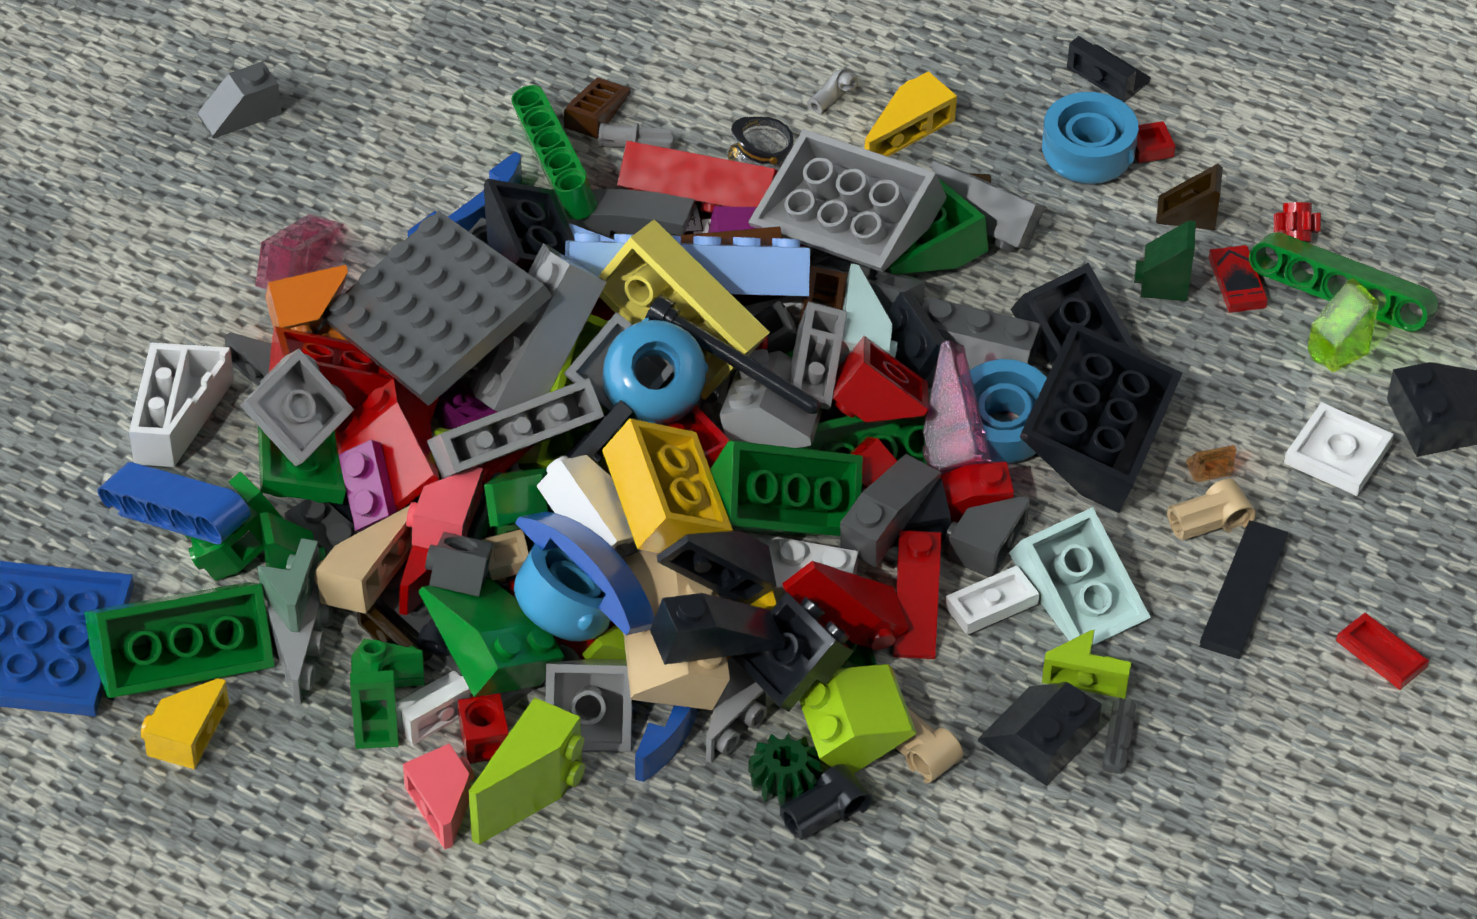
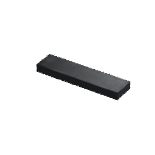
(1243, 589)

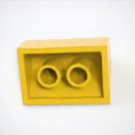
(663, 484)

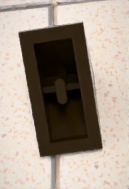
(1192, 200)

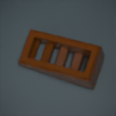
(587, 111)
(826, 282)

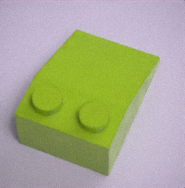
(527, 770)

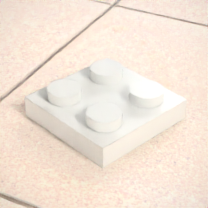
(1338, 448)

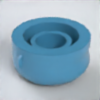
(1089, 137)
(662, 340)
(1011, 388)
(559, 596)

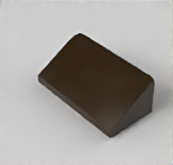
(385, 628)

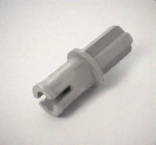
(616, 135)

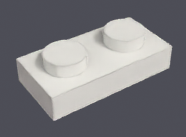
(992, 600)

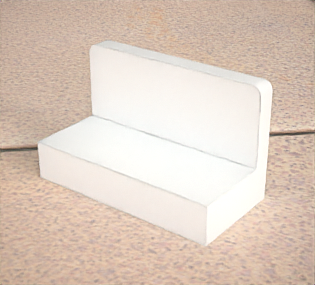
(431, 707)

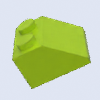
(857, 716)

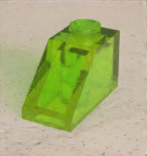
(1344, 327)

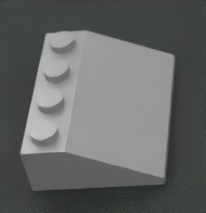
(850, 201)
(537, 349)

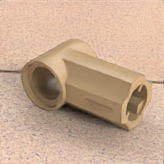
(1220, 507)
(930, 750)

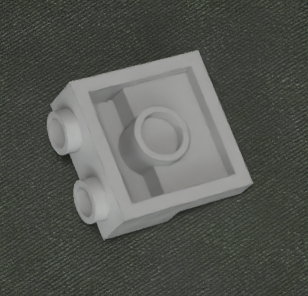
(297, 406)

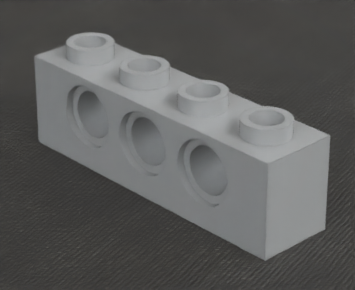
(515, 428)

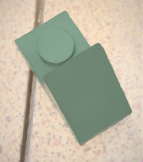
(291, 589)

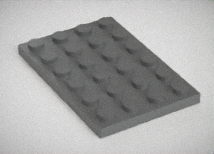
(435, 306)

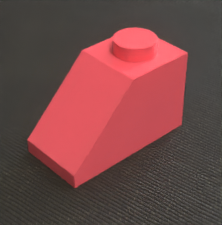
(445, 507)
(440, 790)

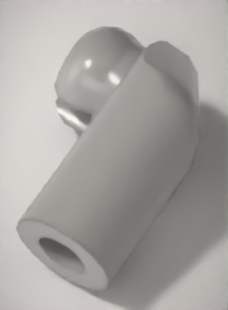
(833, 89)

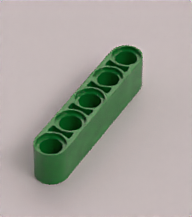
(554, 152)
(1325, 283)

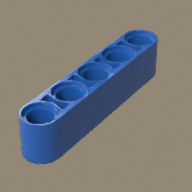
(174, 502)

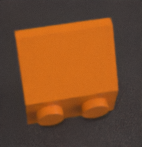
(303, 299)

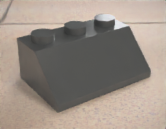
(983, 333)

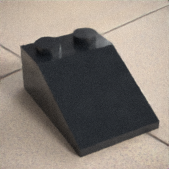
(523, 220)
(1067, 300)
(1435, 406)

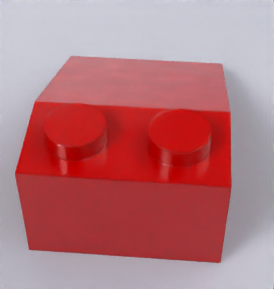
(402, 427)

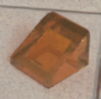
(1212, 463)

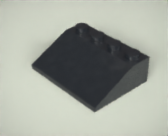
(1099, 414)

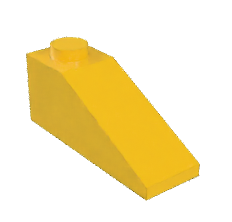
(912, 114)

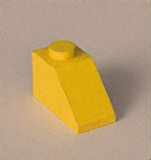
(185, 723)

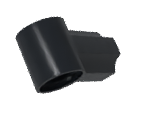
(834, 797)

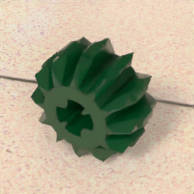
(784, 768)

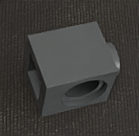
(459, 563)

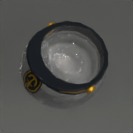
(760, 142)

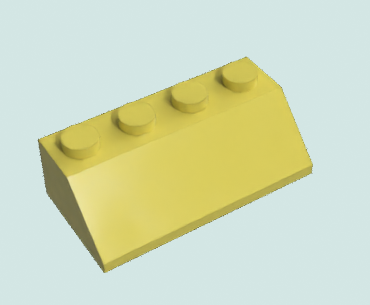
(657, 265)

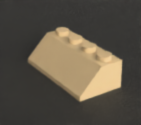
(678, 684)

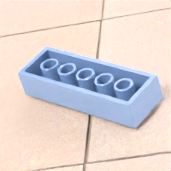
(738, 267)

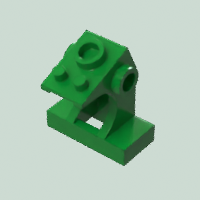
(231, 557)
(374, 675)

